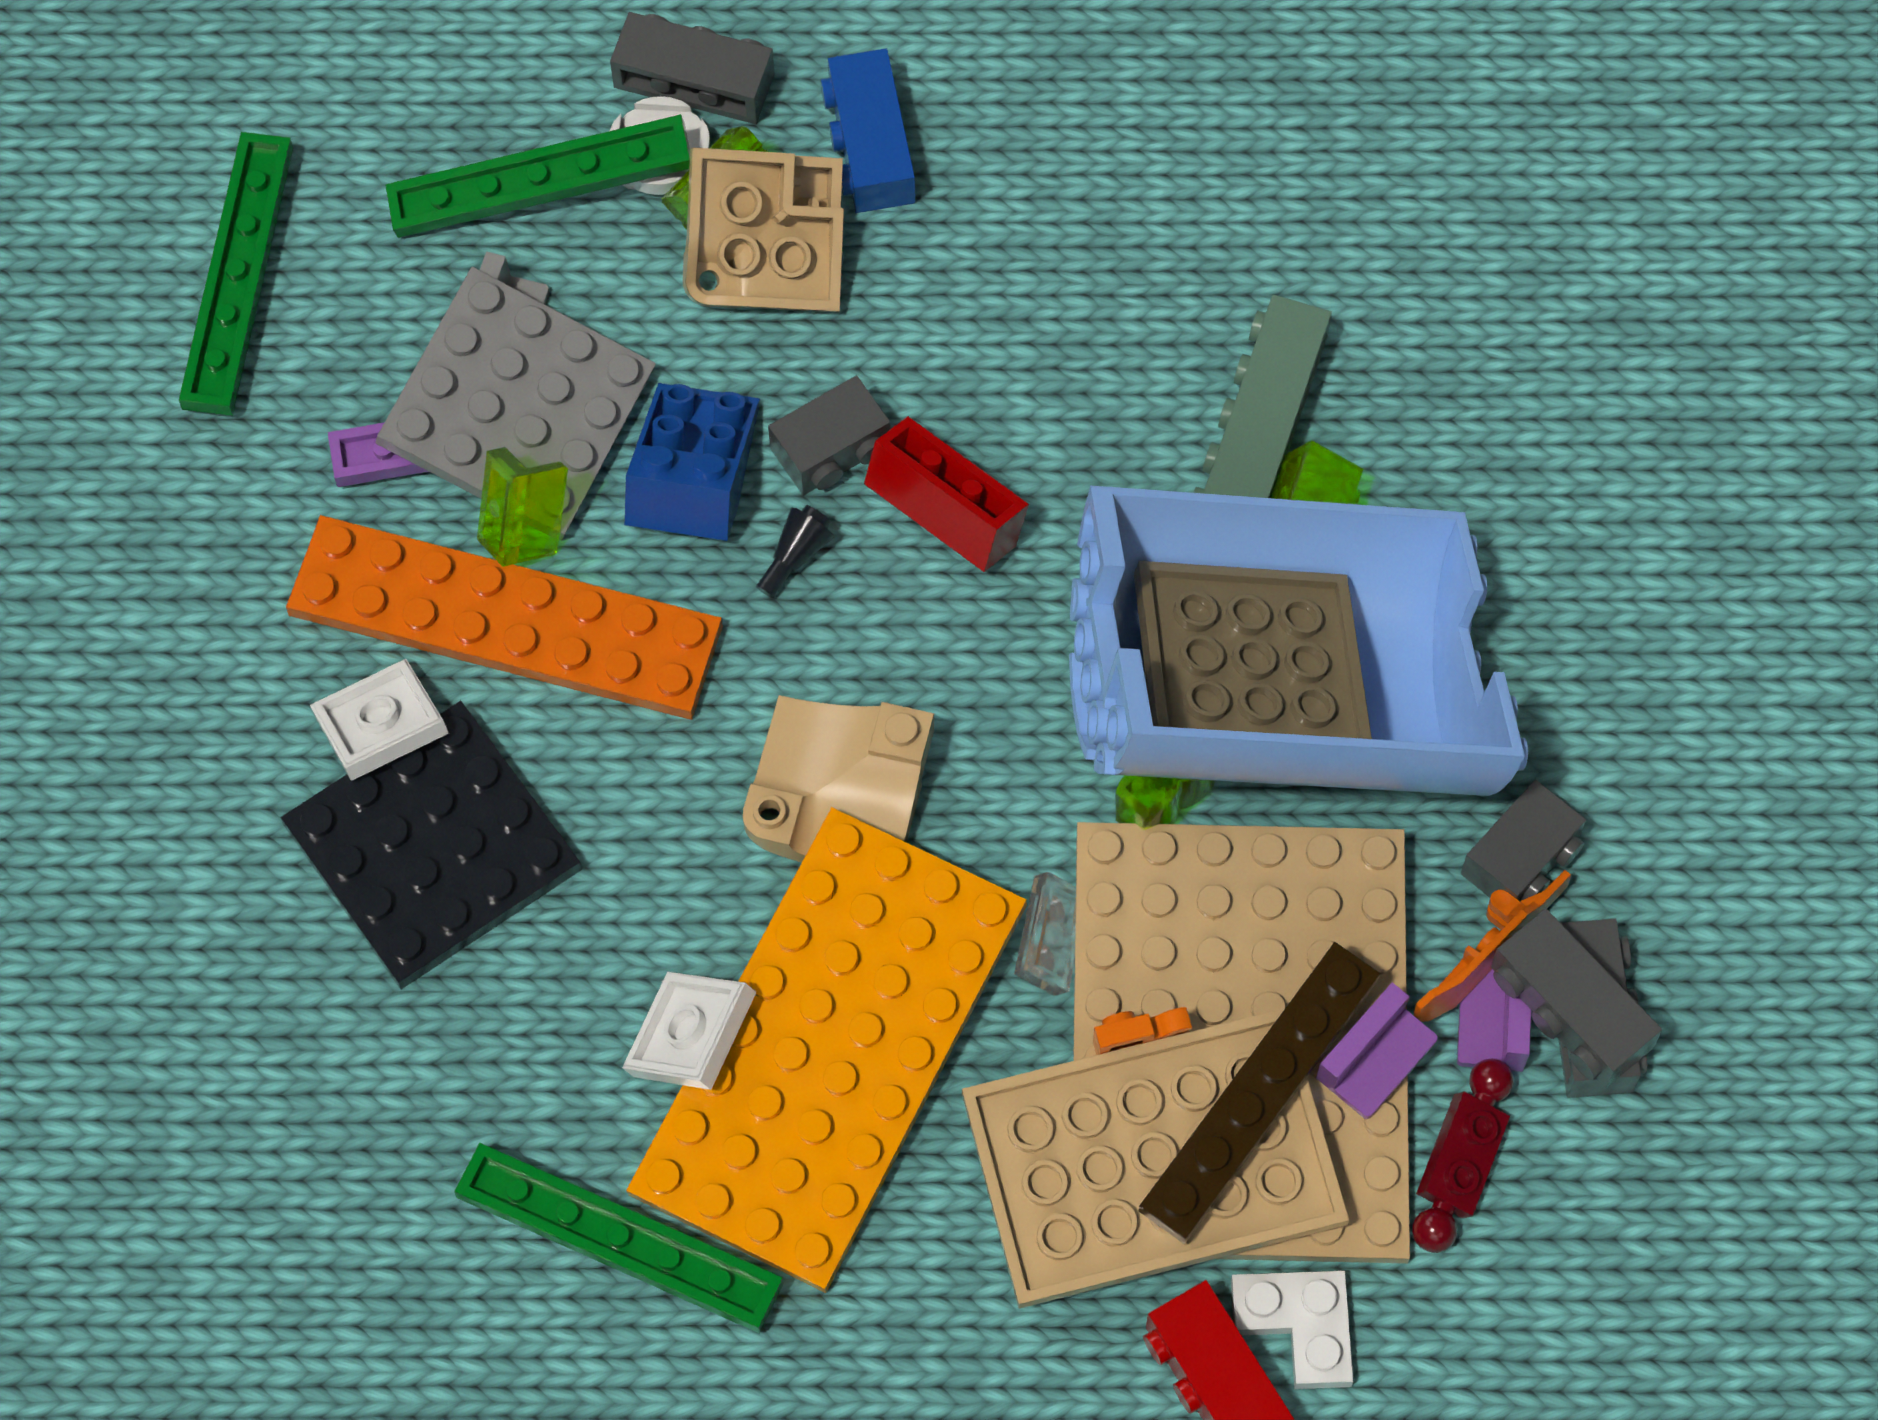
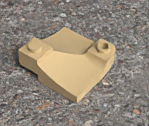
(764, 230)
(840, 758)

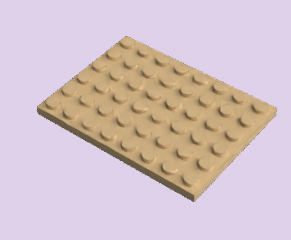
(1233, 932)

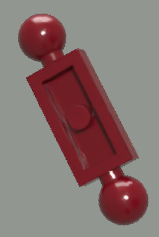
(1463, 1155)

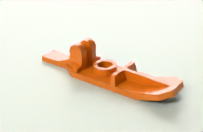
(1507, 915)

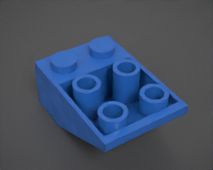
(690, 461)

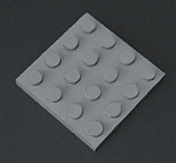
(516, 380)

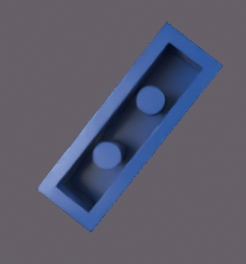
(869, 130)

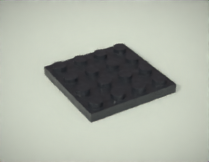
(432, 848)

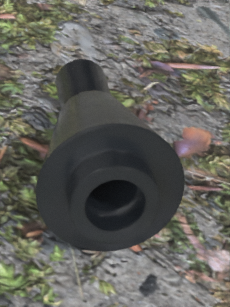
(800, 539)

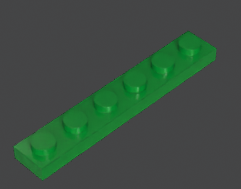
(538, 176)
(236, 274)
(619, 1237)

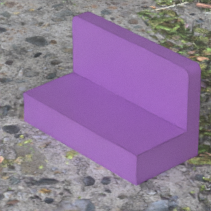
(1493, 1027)
(1376, 1053)

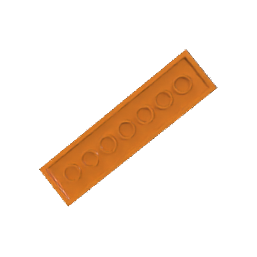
(505, 617)

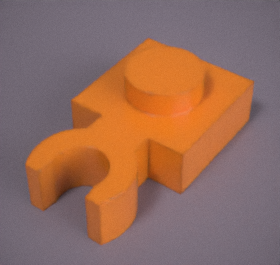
(1126, 1030)

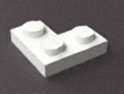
(1308, 1308)

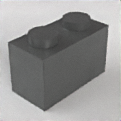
(828, 435)
(1525, 845)

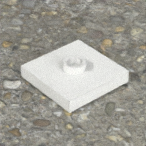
(379, 719)
(689, 1030)

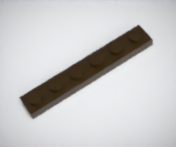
(1259, 1093)

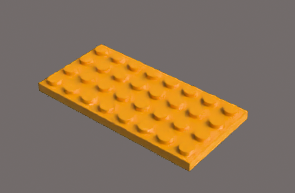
(837, 1053)

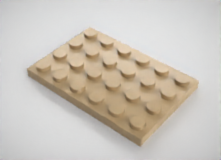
(1089, 1138)

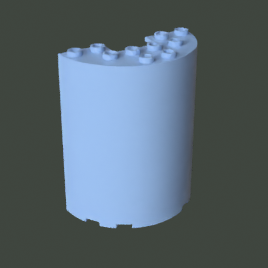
(1412, 613)

